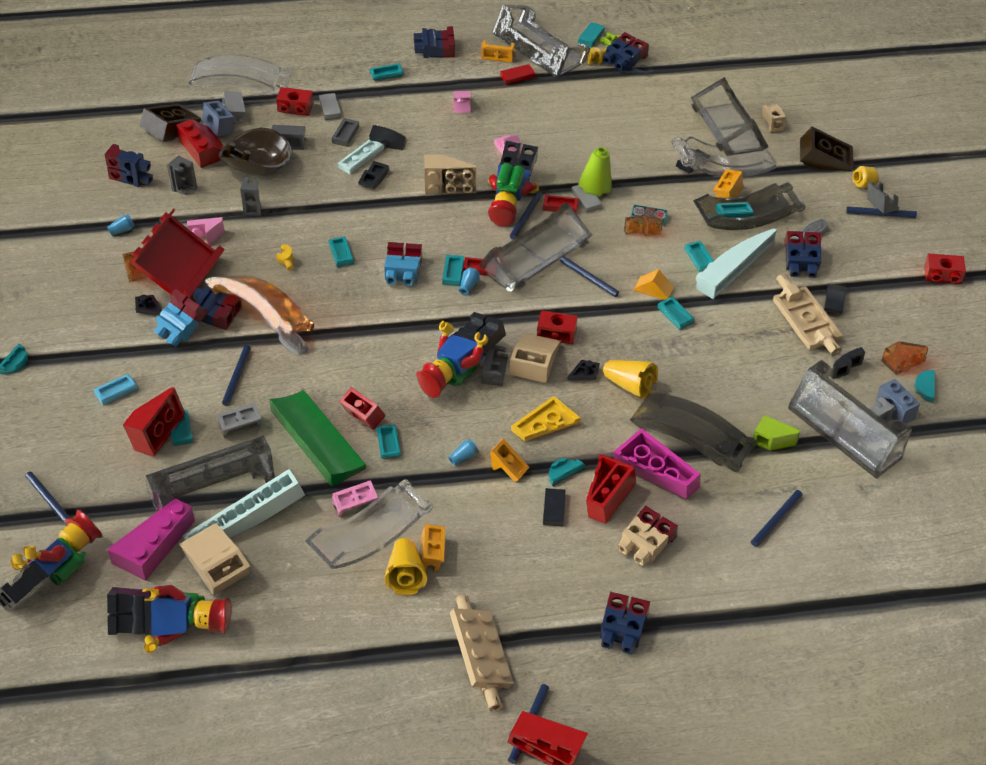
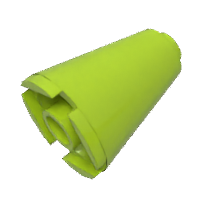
(597, 173)

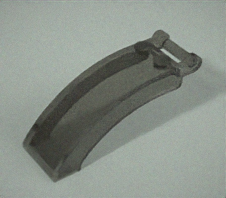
(767, 204)
(694, 426)

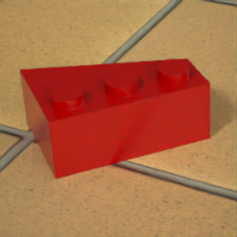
(609, 488)
(547, 739)

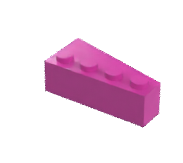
(658, 464)
(152, 540)

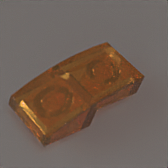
(645, 224)

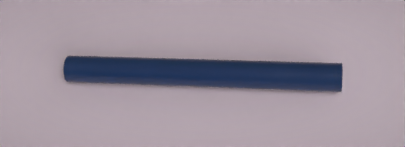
(875, 211)
(525, 215)
(589, 276)
(236, 375)
(47, 496)
(776, 518)
(536, 706)

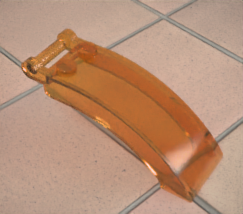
(267, 298)

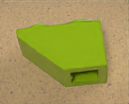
(774, 434)

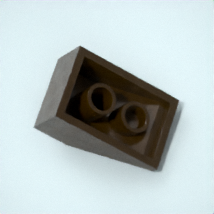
(162, 120)
(825, 151)

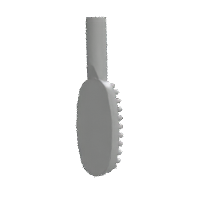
(815, 226)
(292, 342)

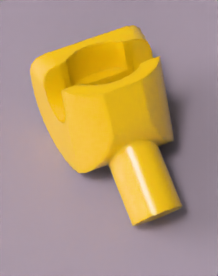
(596, 55)
(286, 257)

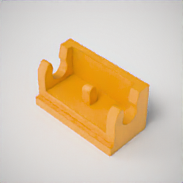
(497, 53)
(729, 184)
(432, 546)

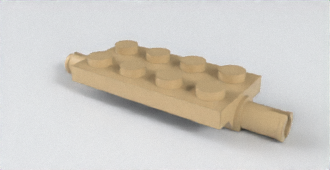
(807, 317)
(481, 651)

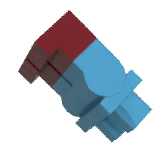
(402, 267)
(180, 318)

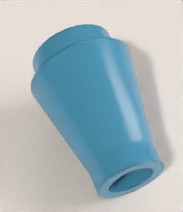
(121, 225)
(469, 280)
(464, 452)

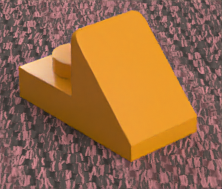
(505, 457)

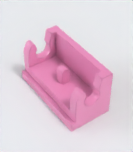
(353, 497)

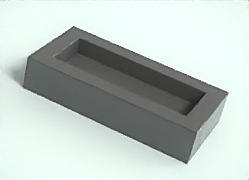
(345, 132)

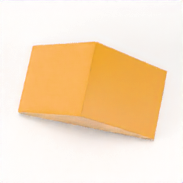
(655, 285)

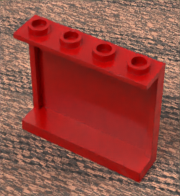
(175, 256)

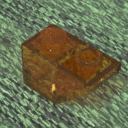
(132, 272)
(903, 356)

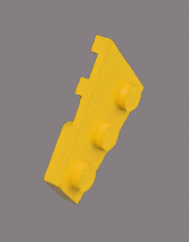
(545, 419)

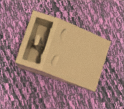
(448, 175)
(533, 357)
(216, 558)

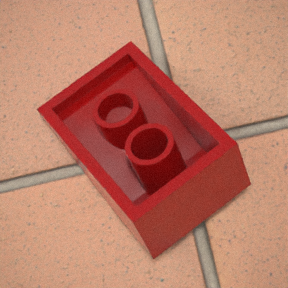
(153, 422)

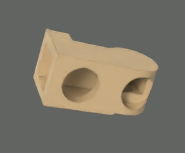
(774, 117)

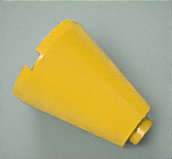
(633, 376)
(405, 569)

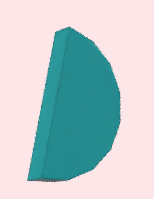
(14, 361)
(926, 385)
(563, 469)

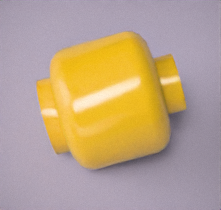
(863, 175)

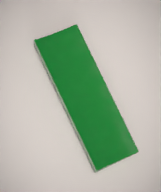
(317, 437)

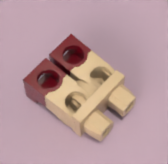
(647, 536)

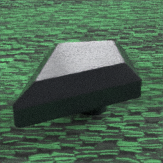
(147, 304)
(584, 371)

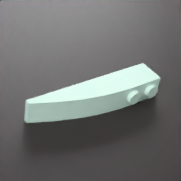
(733, 263)
(255, 506)

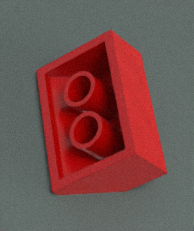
(199, 142)

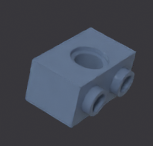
(218, 118)
(905, 404)

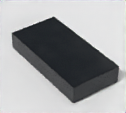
(554, 507)

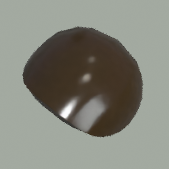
(257, 151)

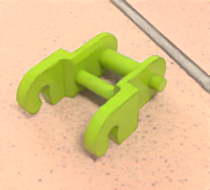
(608, 39)

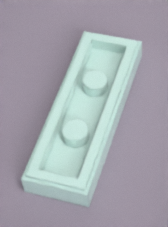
(360, 156)

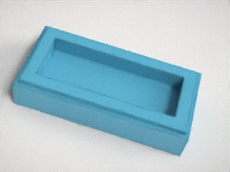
(115, 389)

